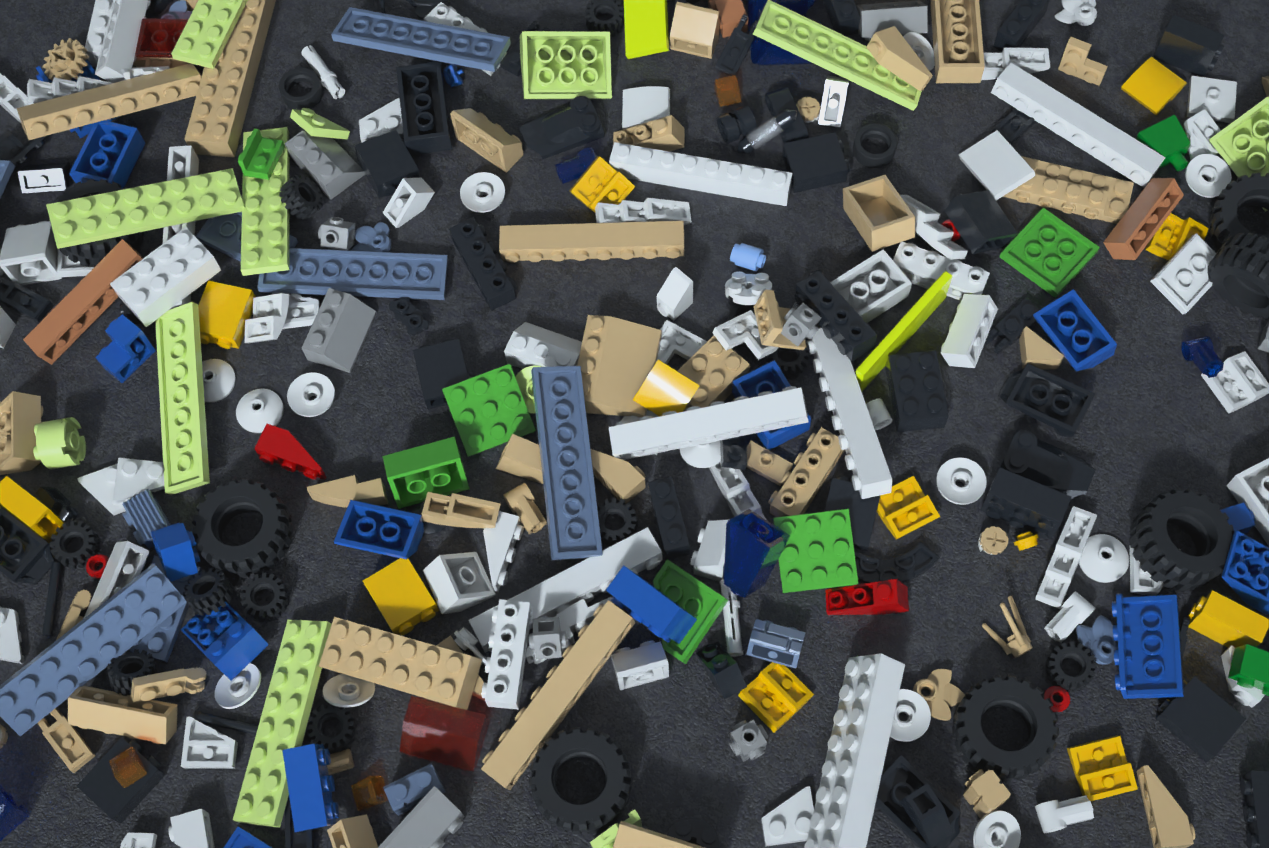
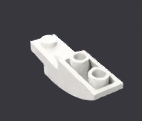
(571, 621)

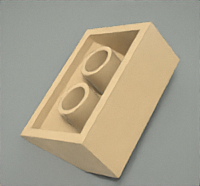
(486, 138)
(17, 437)

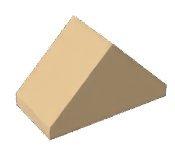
(1038, 352)

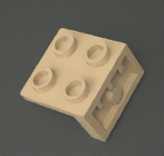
(771, 322)

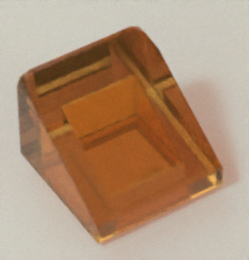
(727, 90)
(127, 767)
(369, 792)

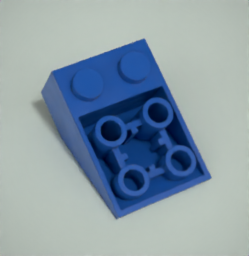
(1248, 571)
(225, 639)

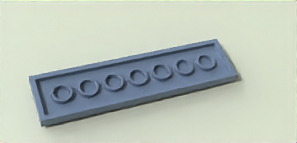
(421, 39)
(360, 274)
(566, 463)
(87, 648)

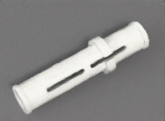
(327, 77)
(734, 646)

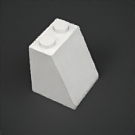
(30, 253)

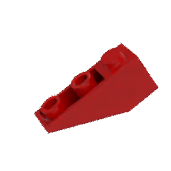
(281, 447)
(868, 599)

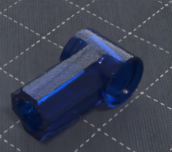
(575, 167)
(1202, 353)

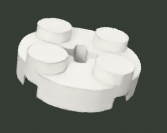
(747, 288)

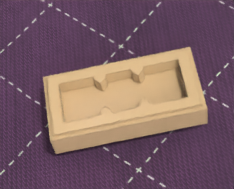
(767, 463)

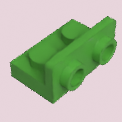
(260, 156)

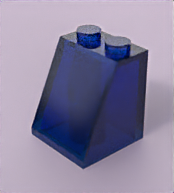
(751, 552)

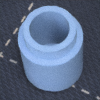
(748, 256)

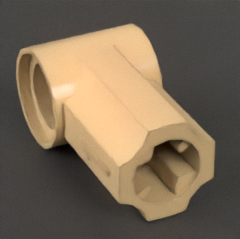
(523, 504)

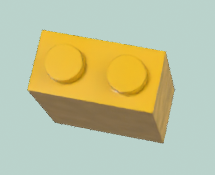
(224, 314)
(28, 509)
(401, 596)
(1227, 621)

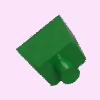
(1168, 140)

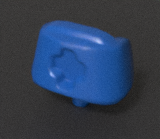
(452, 75)

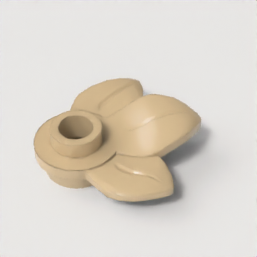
(941, 693)

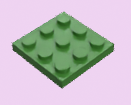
(1049, 252)
(488, 409)
(818, 551)

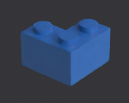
(126, 351)
(176, 551)

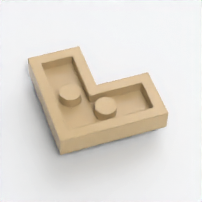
(1077, 64)

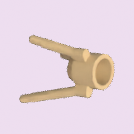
(1019, 642)

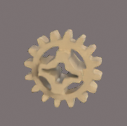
(66, 60)

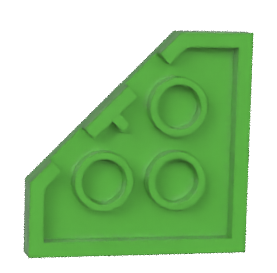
(695, 599)

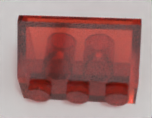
(159, 37)
(443, 733)

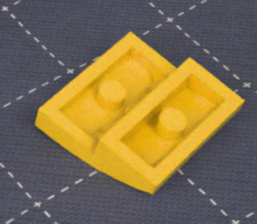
(1153, 85)
(601, 185)
(1174, 235)
(665, 390)
(906, 508)
(775, 695)
(1102, 768)

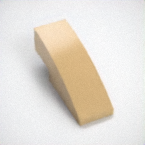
(342, 490)
(460, 511)

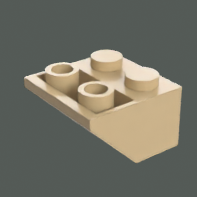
(694, 30)

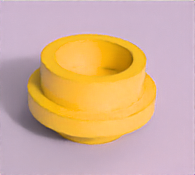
(1026, 541)

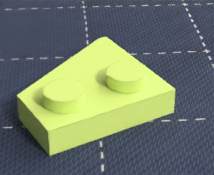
(318, 125)
(607, 839)

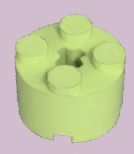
(59, 443)

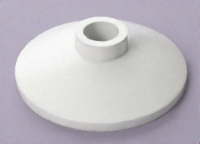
(921, 48)
(1214, 169)
(482, 184)
(222, 381)
(311, 385)
(269, 413)
(702, 455)
(965, 471)
(1104, 569)
(240, 690)
(348, 691)
(918, 716)
(1003, 827)

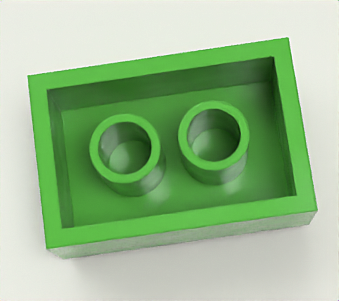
(425, 469)

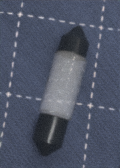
(767, 131)

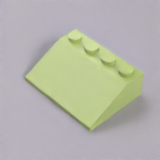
(565, 64)
(1246, 142)

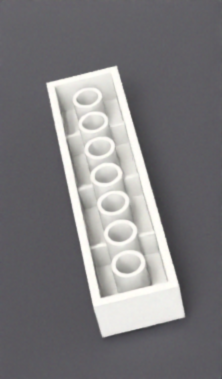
(856, 753)

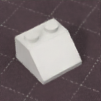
(710, 558)
(458, 581)
(640, 664)

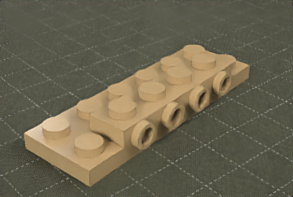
(1074, 191)

